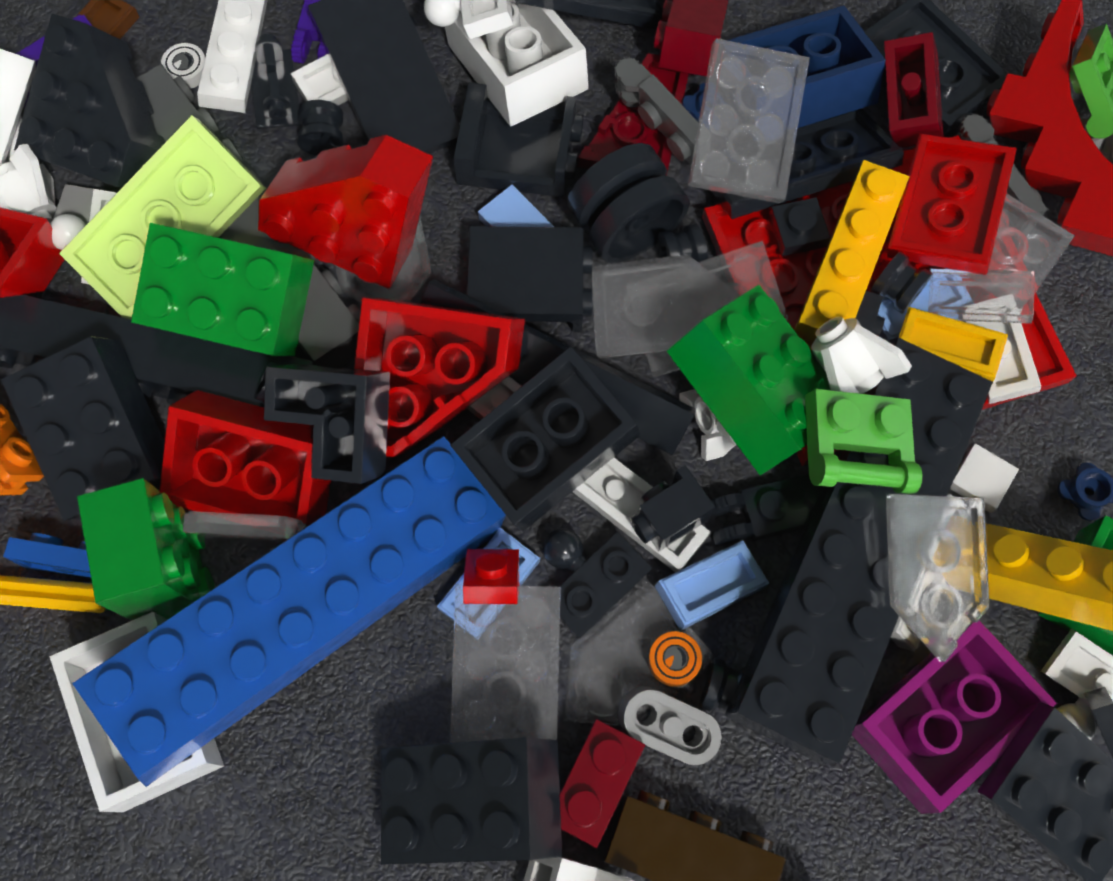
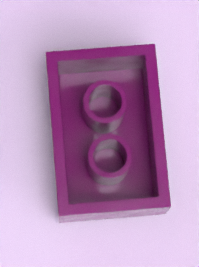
(950, 719)

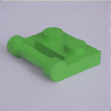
(1094, 78)
(861, 425)

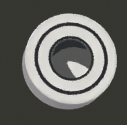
(184, 61)

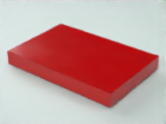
(952, 203)

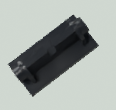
(272, 85)

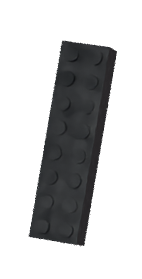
(834, 601)

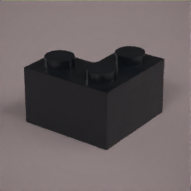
(346, 412)

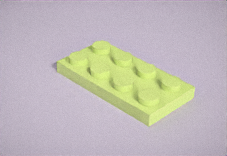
(185, 186)

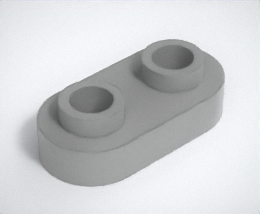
(666, 725)

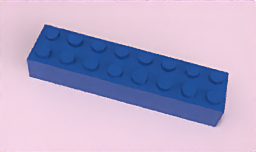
(288, 611)

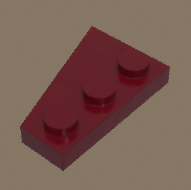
(625, 125)

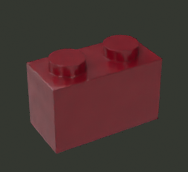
(688, 34)
(913, 88)
(598, 782)

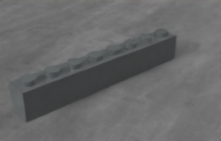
(328, 326)

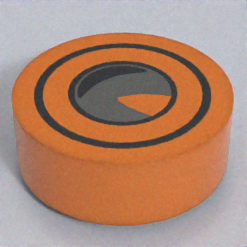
(674, 658)

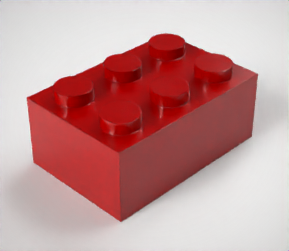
(235, 462)

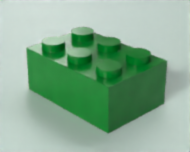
(222, 291)
(753, 376)
(140, 552)

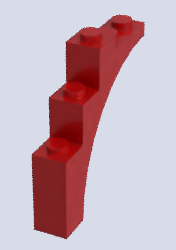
(1059, 150)

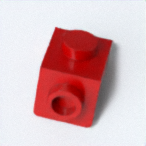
(491, 576)

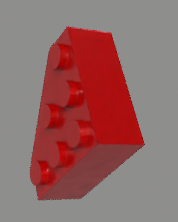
(351, 206)
(435, 361)

